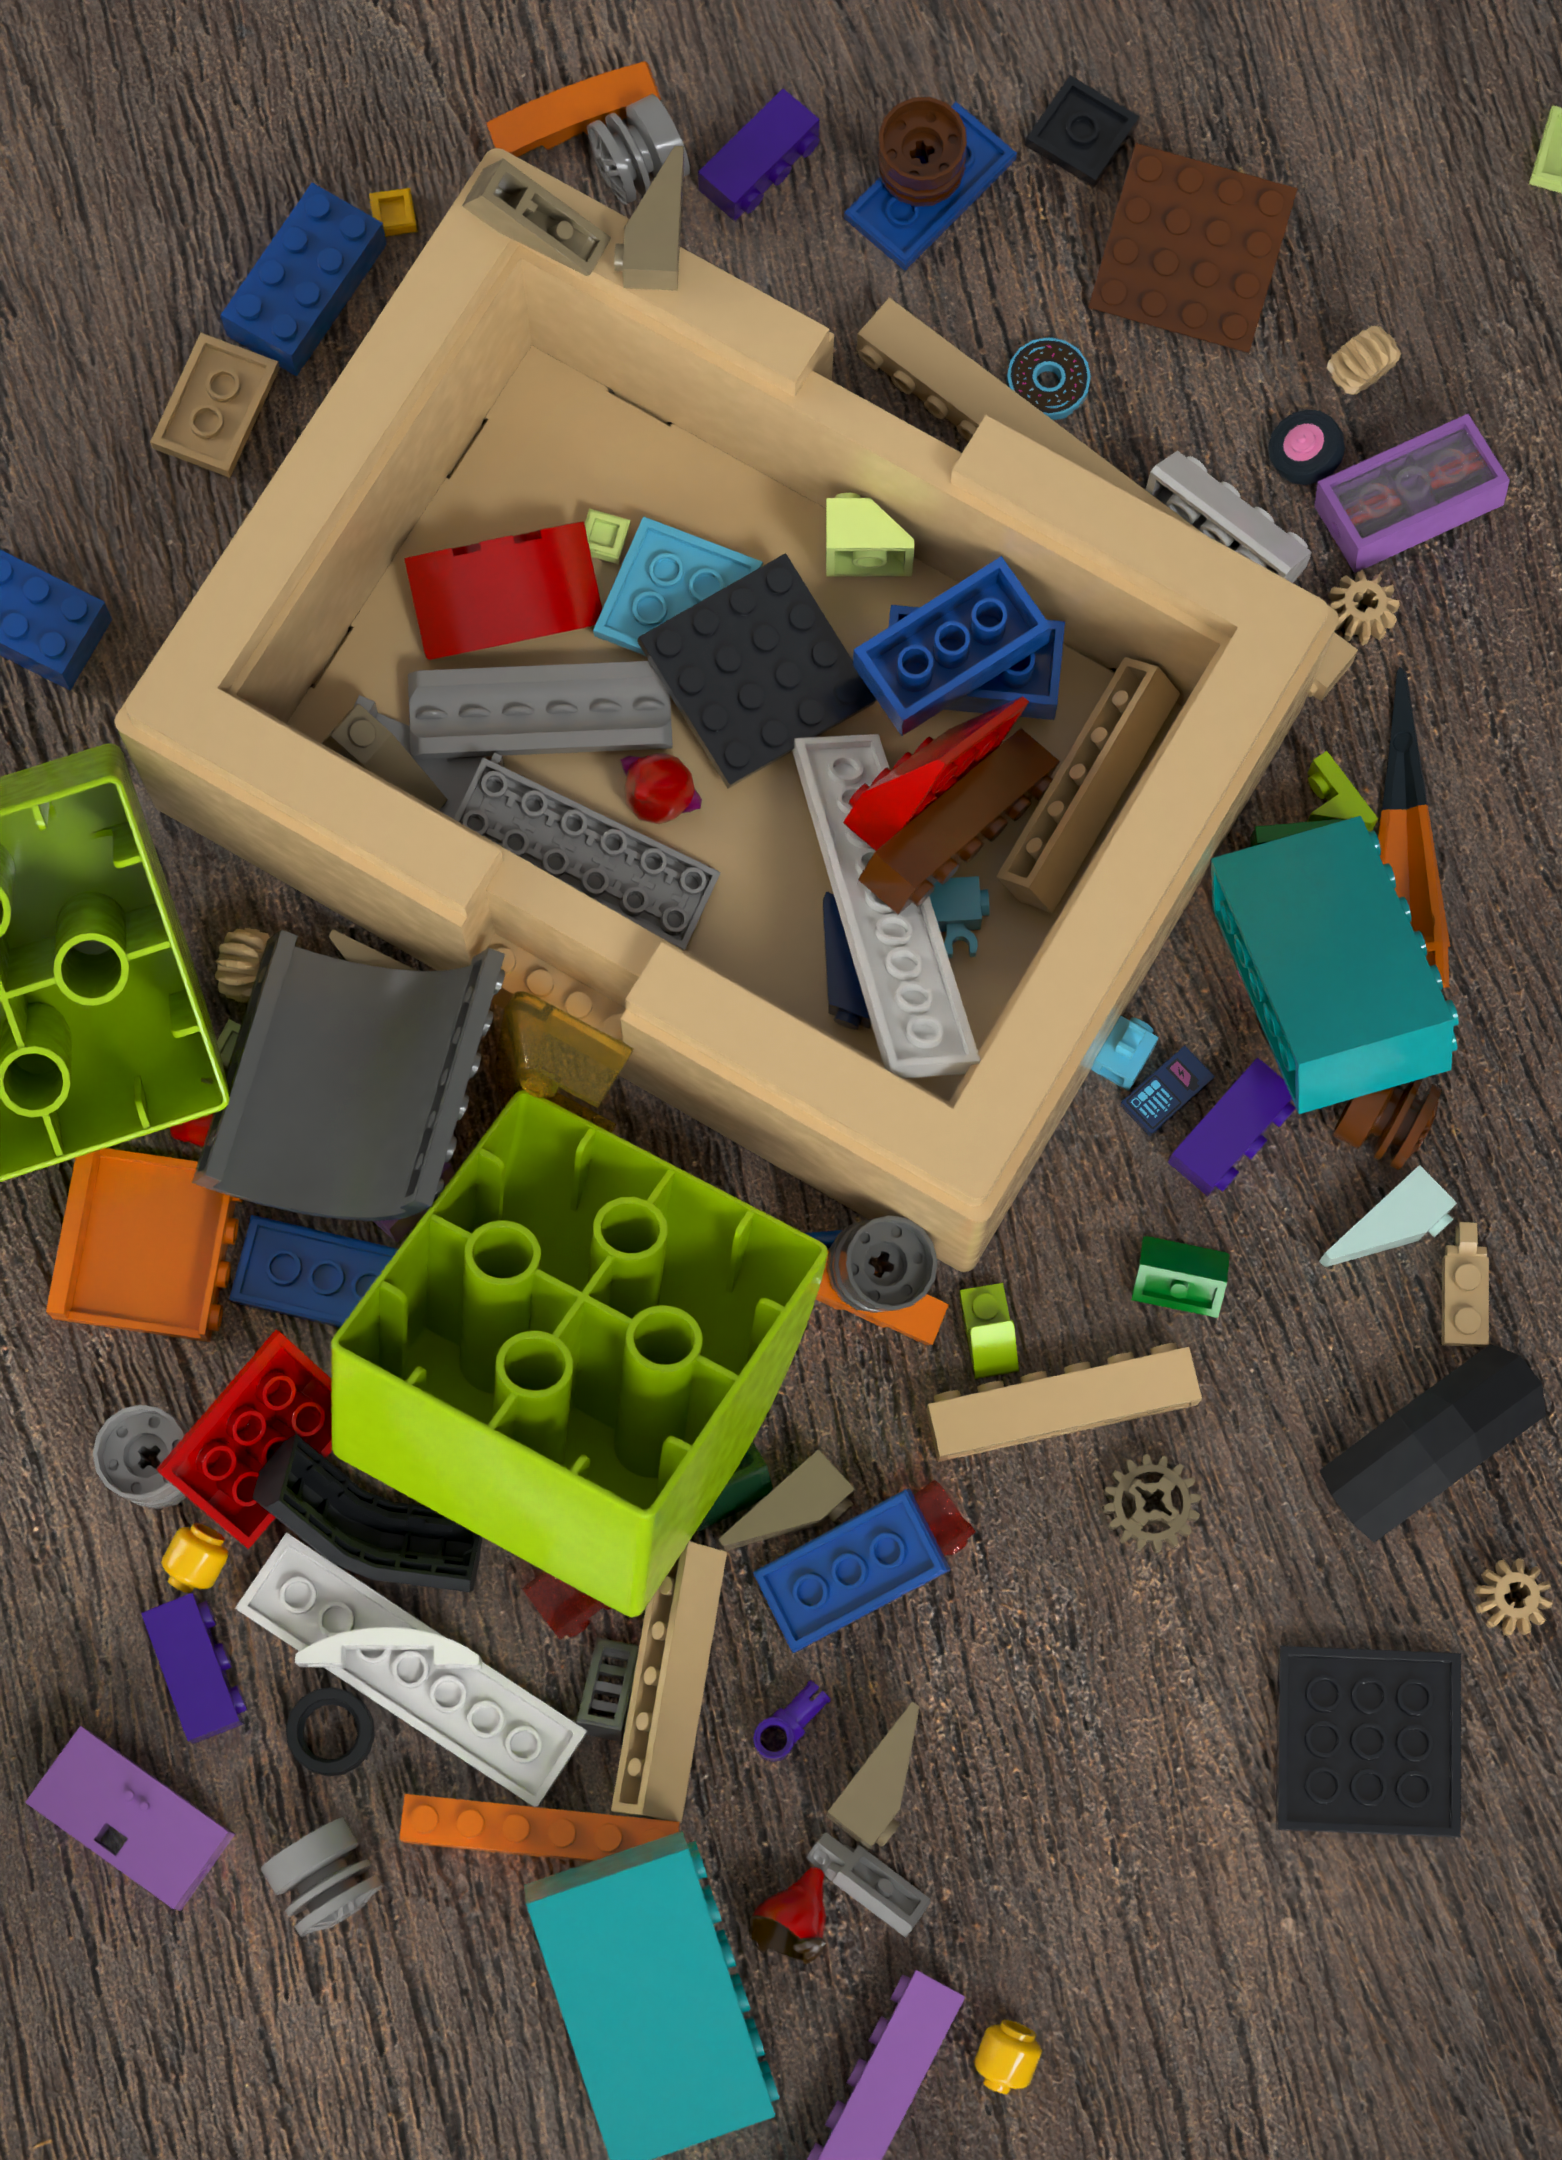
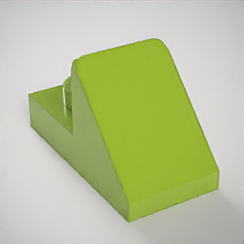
(1343, 799)
(989, 1331)

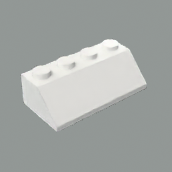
(1223, 516)

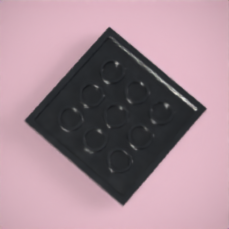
(756, 670)
(1368, 1742)

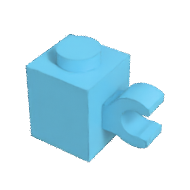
(959, 909)
(1125, 1052)

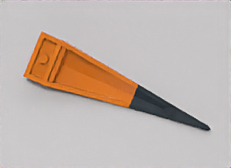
(1407, 833)

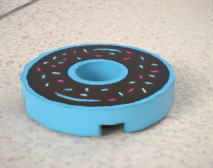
(1052, 356)

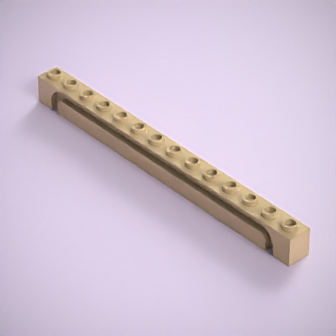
(966, 392)

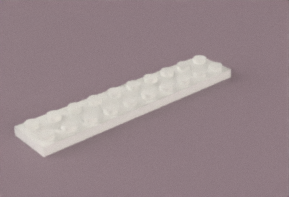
(896, 956)

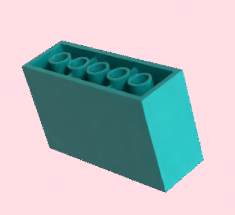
(1333, 964)
(651, 1999)

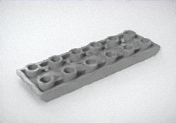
(538, 710)
(589, 852)

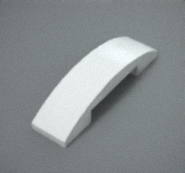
(332, 1650)

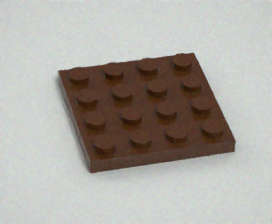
(1192, 248)

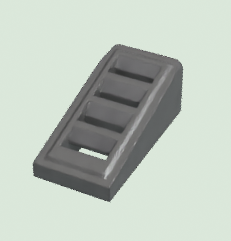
(600, 1726)

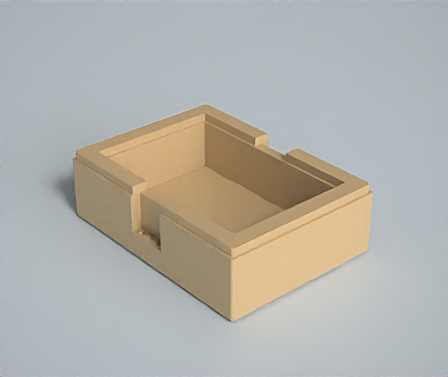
(752, 453)

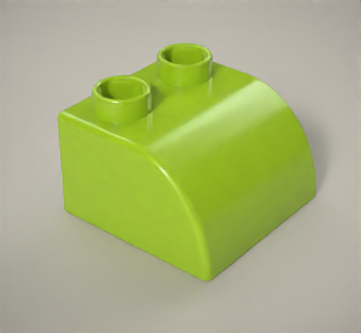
(94, 971)
(573, 1350)

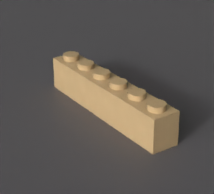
(1088, 784)
(1063, 1403)
(669, 1687)

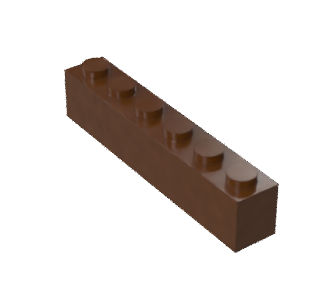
(959, 822)

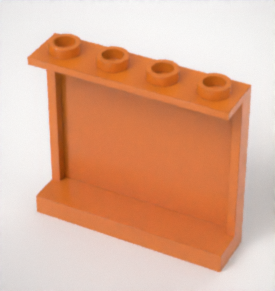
(142, 1247)

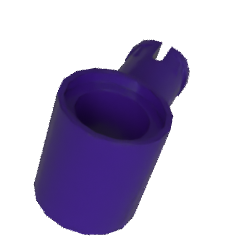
(791, 1721)

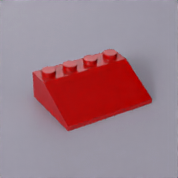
(923, 777)
(231, 1442)

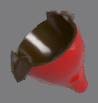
(793, 1919)

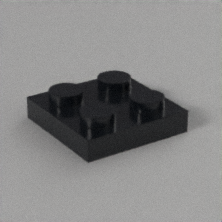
(1082, 131)

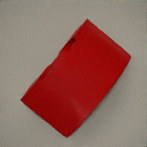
(504, 590)

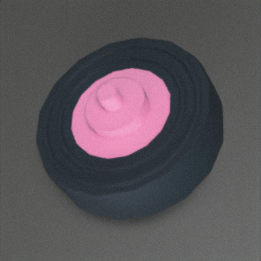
(1306, 447)

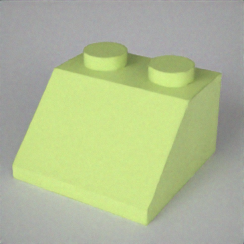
(864, 539)

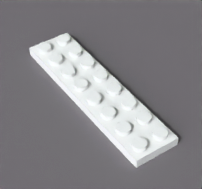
(463, 1710)

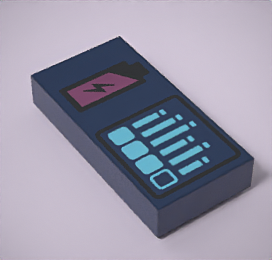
(1167, 1091)

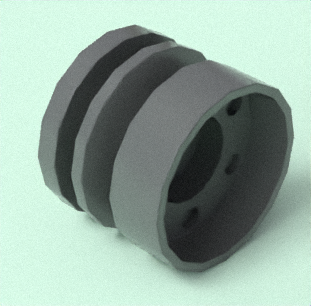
(901, 1249)

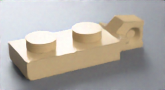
(1465, 1290)

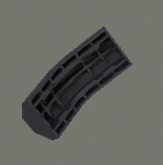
(1435, 1440)
(363, 1529)

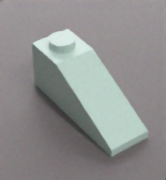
(1398, 1219)

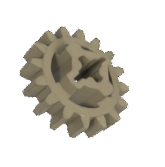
(1134, 1489)

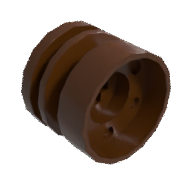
(928, 130)
(1392, 1117)

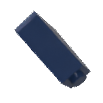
(843, 986)

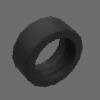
(304, 1709)

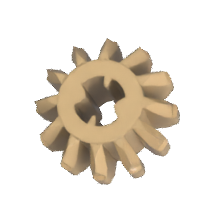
(1363, 360)
(1377, 615)
(240, 962)
(1526, 1609)

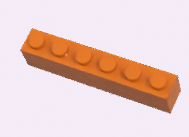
(524, 1828)

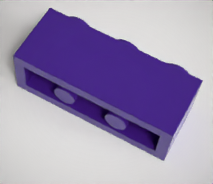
(759, 155)
(1233, 1128)
(195, 1667)

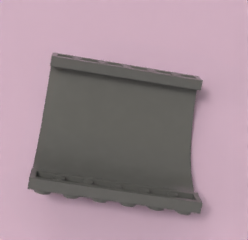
(348, 1084)

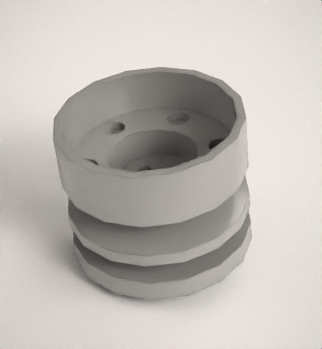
(631, 152)
(124, 1450)
(322, 1877)

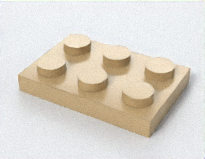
(215, 405)

